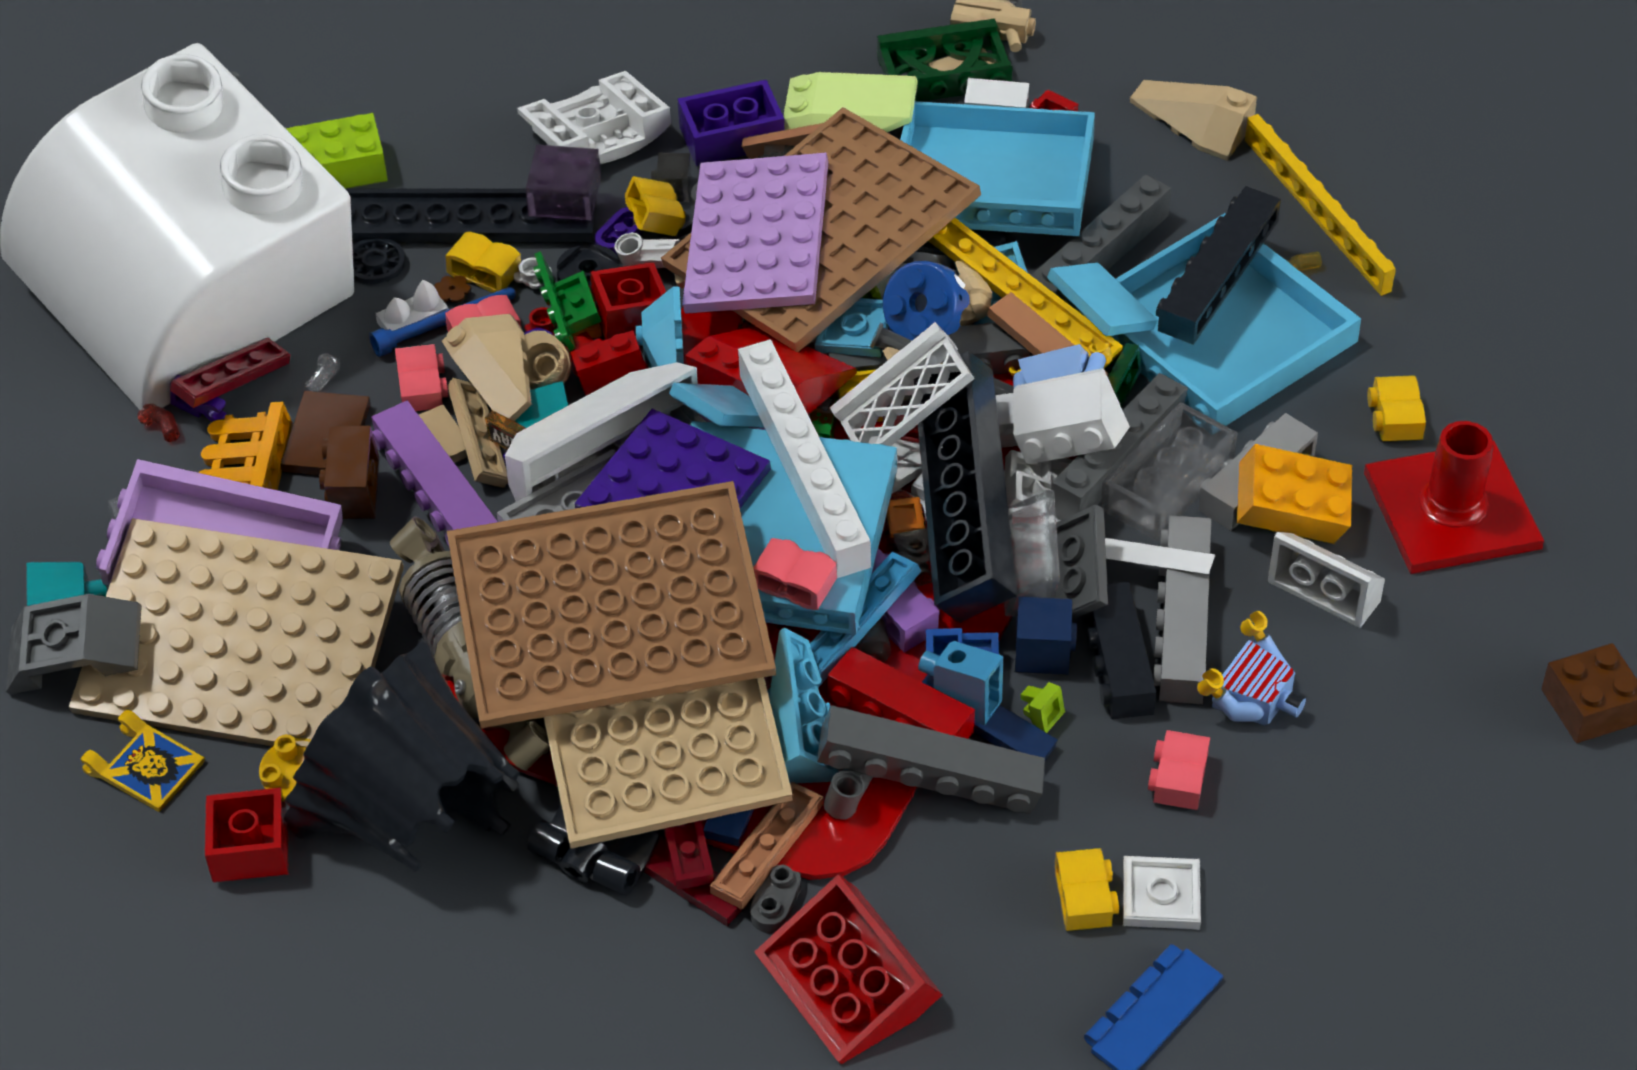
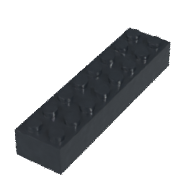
(967, 498)

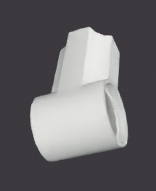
(635, 251)

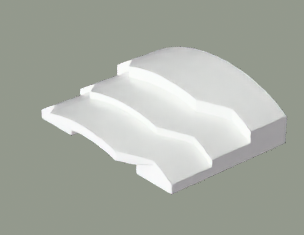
(609, 117)

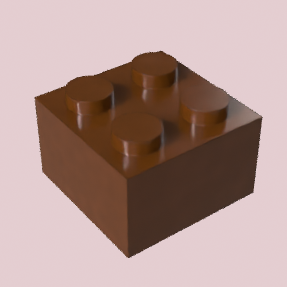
(351, 470)
(1592, 692)

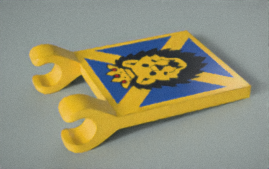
(148, 767)

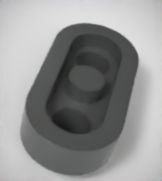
(777, 894)

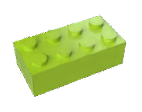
(346, 148)

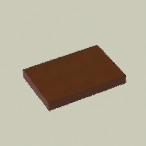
(312, 424)

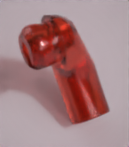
(164, 418)

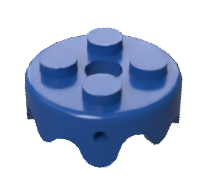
(943, 295)

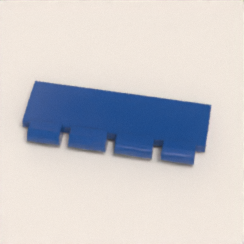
(1163, 1003)

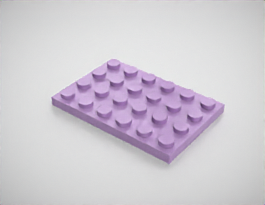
(756, 233)

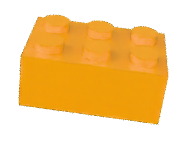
(1294, 493)

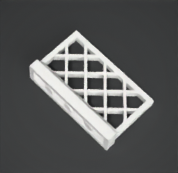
(895, 380)

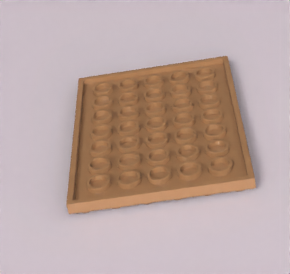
(609, 604)

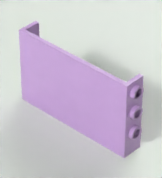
(218, 505)

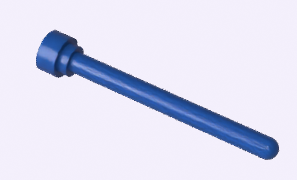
(385, 340)

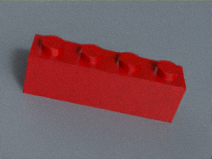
(885, 692)

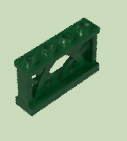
(960, 41)

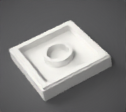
(1161, 892)

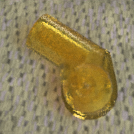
(1306, 261)

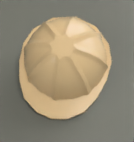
(546, 359)

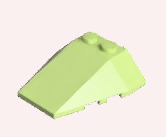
(879, 99)

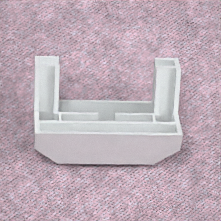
(593, 426)

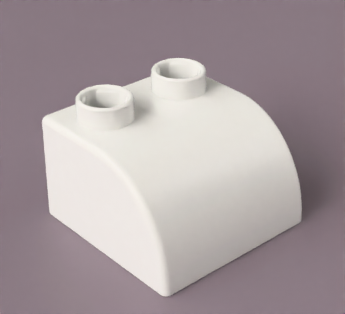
(176, 225)

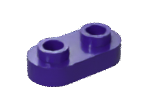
(618, 225)

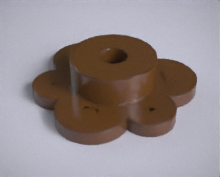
(452, 288)

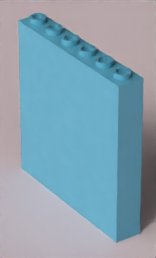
(1023, 159)
(1258, 341)
(777, 513)

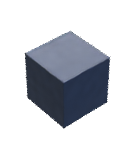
(1044, 635)

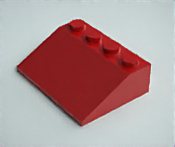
(811, 372)
(847, 971)

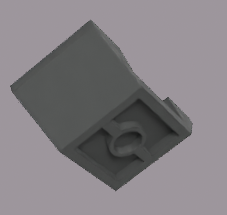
(73, 635)

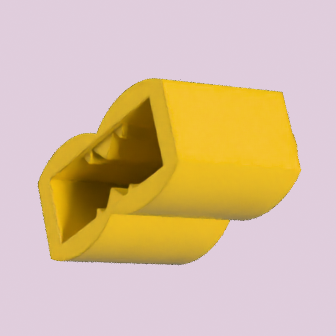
(654, 206)
(483, 262)
(1397, 408)
(1085, 890)

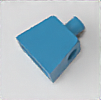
(967, 676)

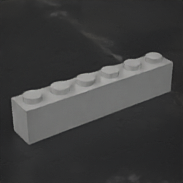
(1183, 615)

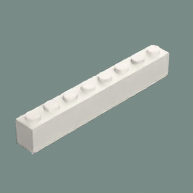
(804, 458)

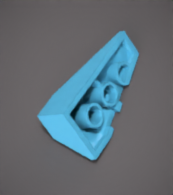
(662, 330)
(799, 709)

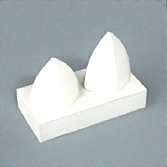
(421, 306)

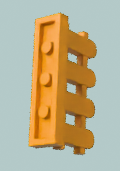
(260, 456)

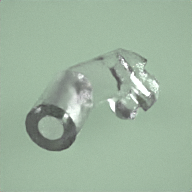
(327, 368)

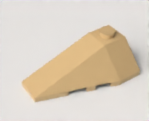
(1204, 113)
(493, 361)

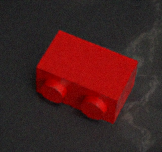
(607, 361)

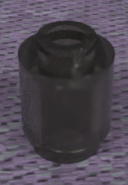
(876, 642)

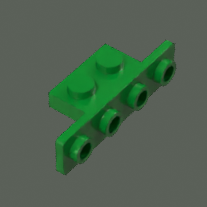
(570, 300)

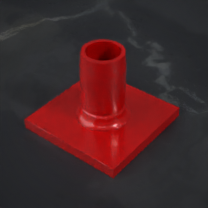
(1453, 502)

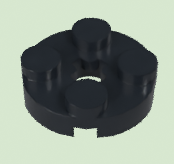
(579, 260)

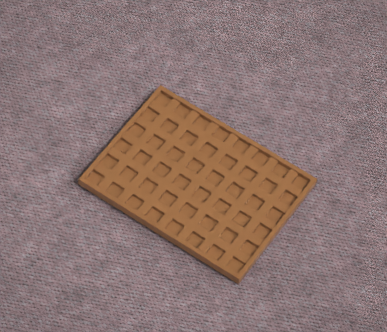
(877, 213)

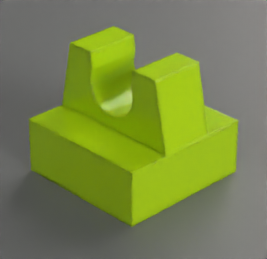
(1044, 705)

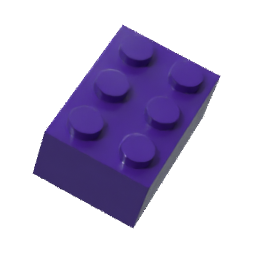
(721, 118)

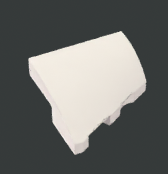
(1026, 479)

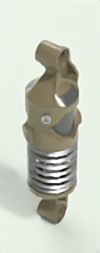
(432, 595)

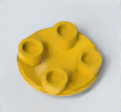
(281, 763)

